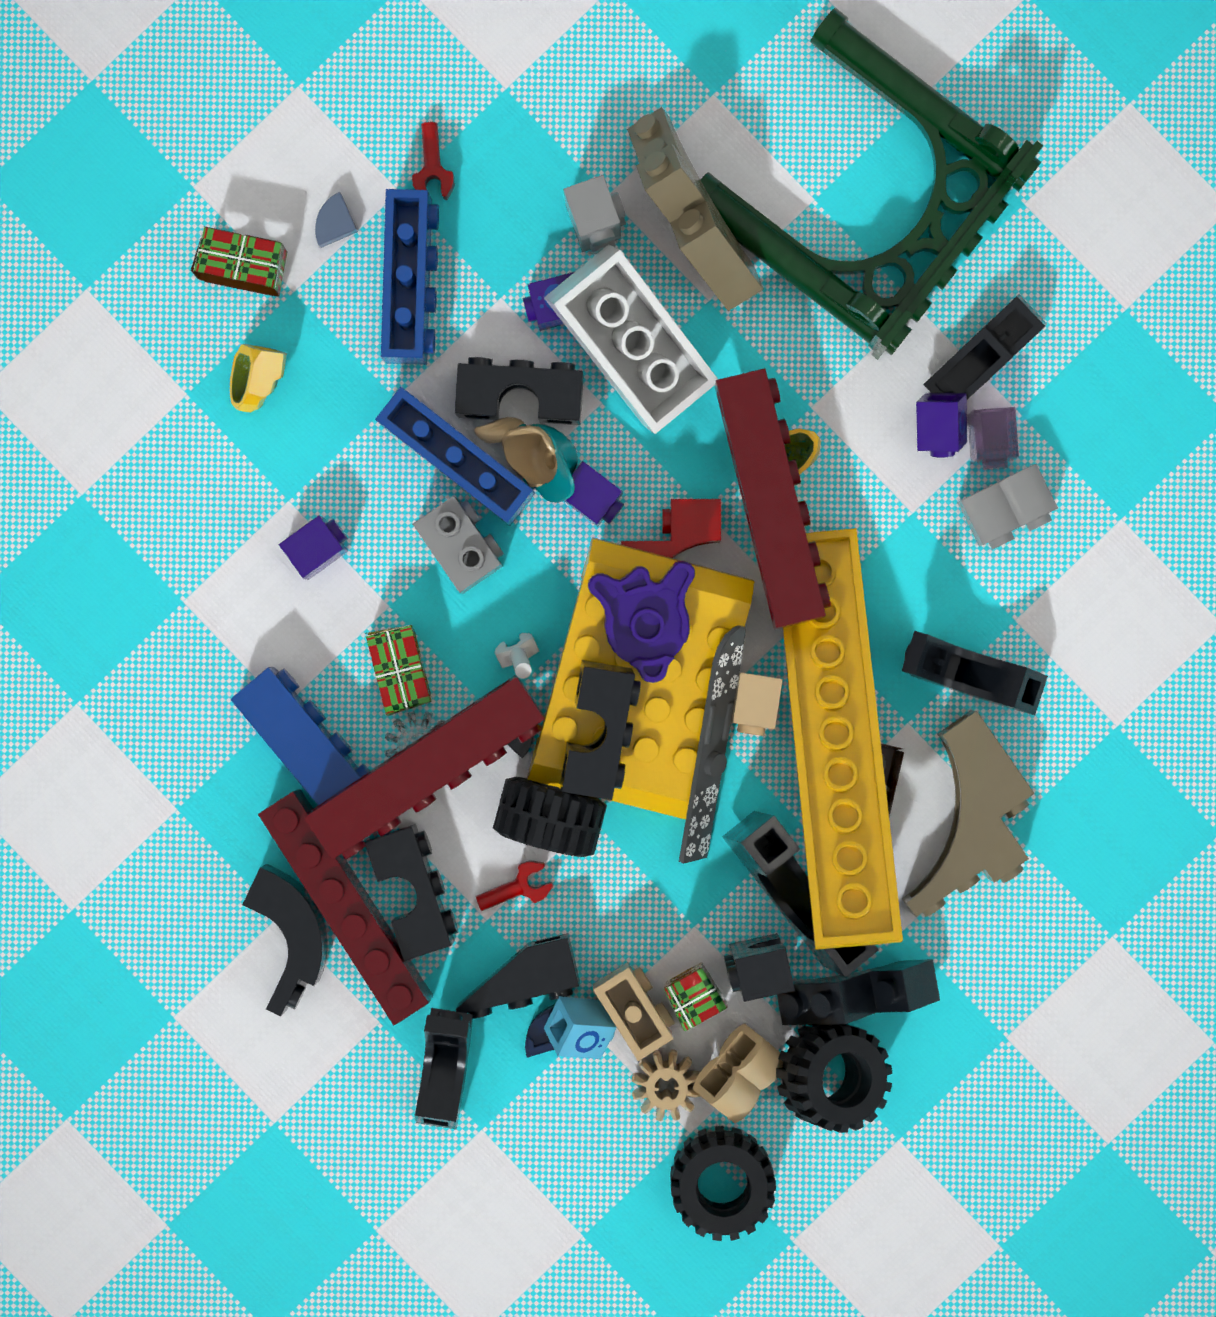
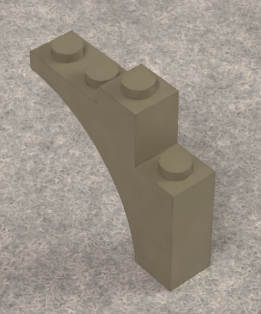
(691, 212)
(978, 839)

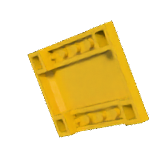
(667, 711)

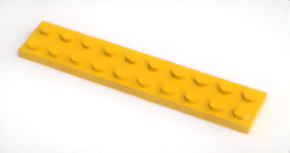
(841, 760)

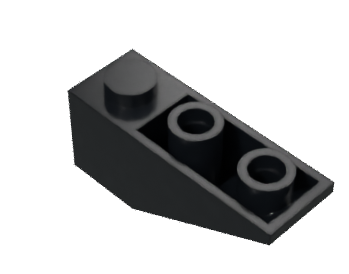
(534, 971)

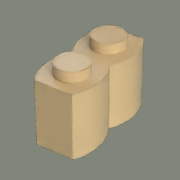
(738, 1073)

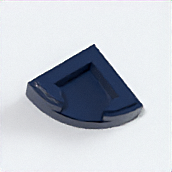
(536, 1038)

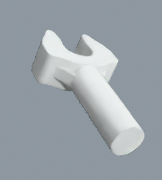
(518, 655)

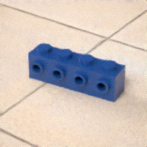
(407, 277)

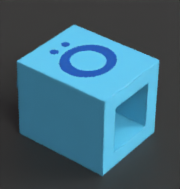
(579, 1028)

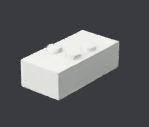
(631, 338)

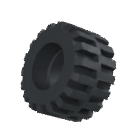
(549, 818)
(863, 1080)
(727, 1217)

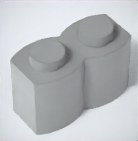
(1007, 506)

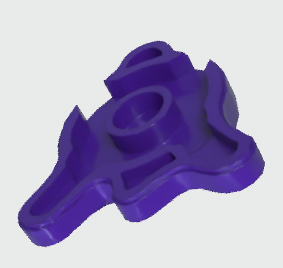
(645, 618)

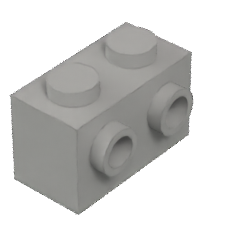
(594, 214)
(459, 544)

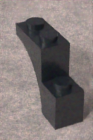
(843, 999)

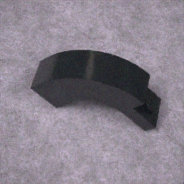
(974, 673)
(303, 926)
(444, 1068)

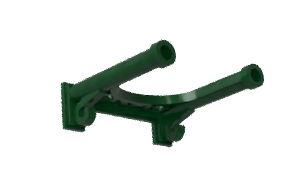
(988, 152)

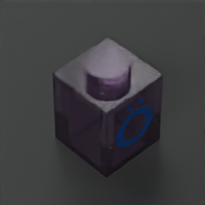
(993, 437)

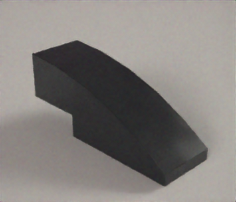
(988, 350)

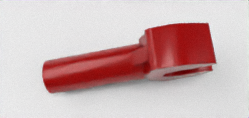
(432, 167)
(515, 888)

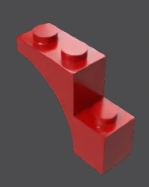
(689, 525)

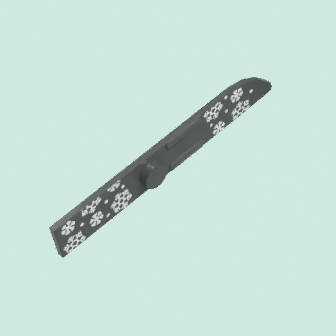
(712, 746)

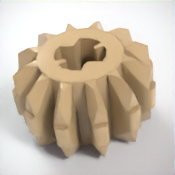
(666, 1099)

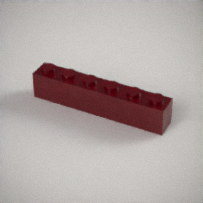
(770, 498)
(424, 767)
(347, 910)

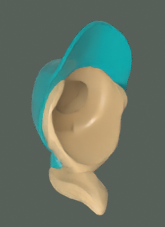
(536, 454)

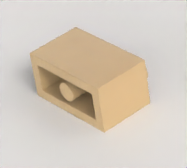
(756, 703)

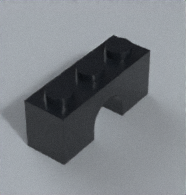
(484, 385)
(595, 766)
(405, 856)
(759, 967)

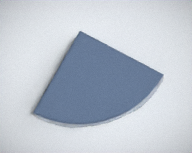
(333, 221)

